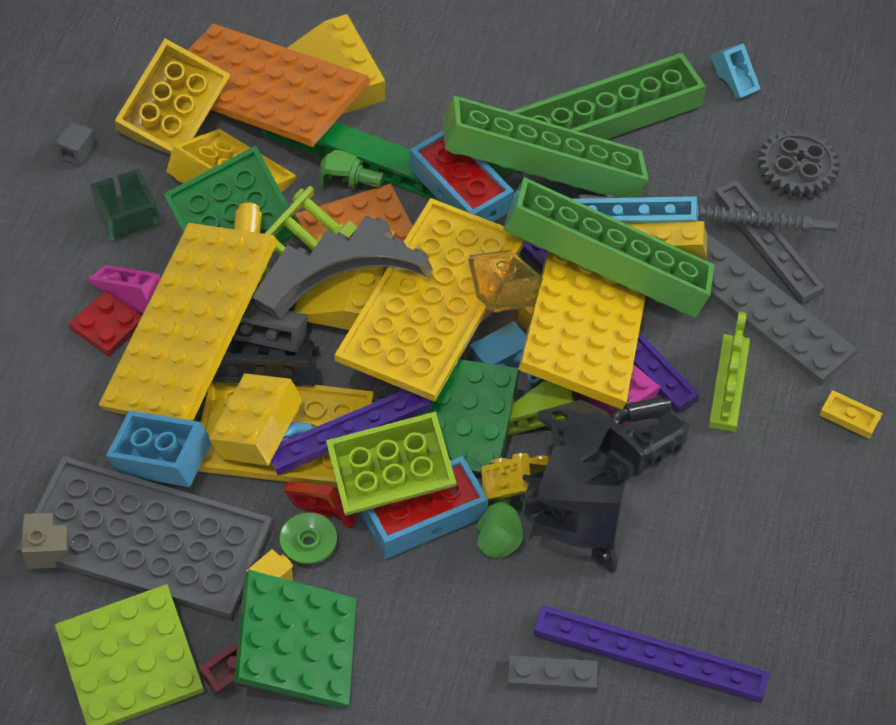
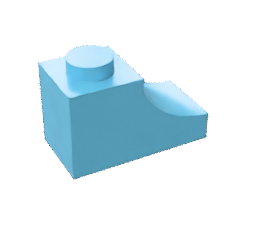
(736, 69)

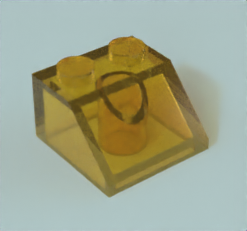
(504, 281)

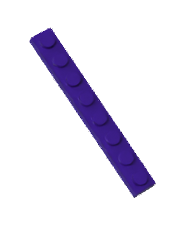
(651, 653)

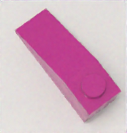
(127, 285)

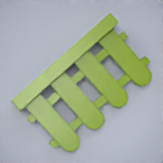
(730, 378)

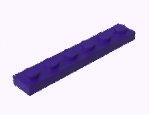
(313, 444)

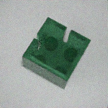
(126, 213)

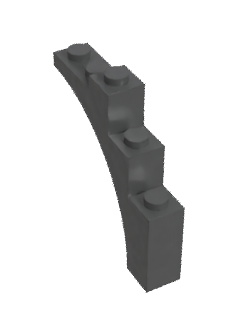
(335, 254)

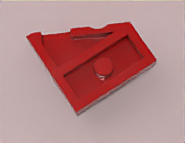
(318, 499)

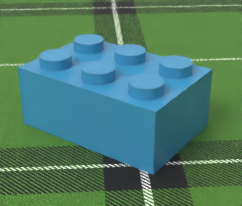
(159, 448)

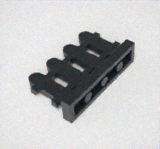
(275, 364)

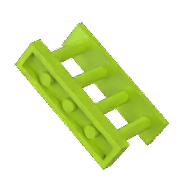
(303, 199)

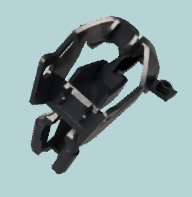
(589, 473)

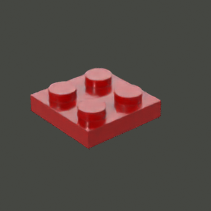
(106, 323)

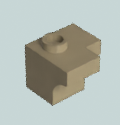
(43, 541)

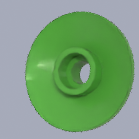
(308, 528)

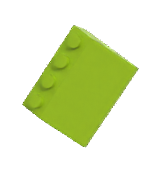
(391, 463)

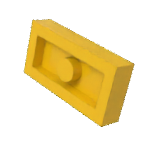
(850, 414)

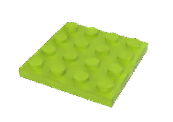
(129, 658)

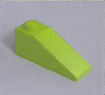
(540, 398)

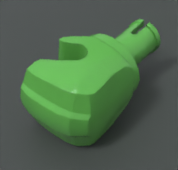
(349, 166)
(499, 529)

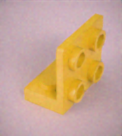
(505, 475)

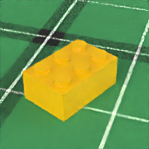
(256, 419)

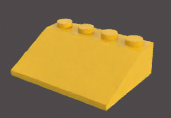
(341, 45)
(171, 98)
(212, 149)
(340, 298)

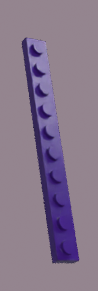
(646, 358)

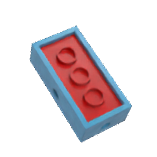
(460, 179)
(427, 516)

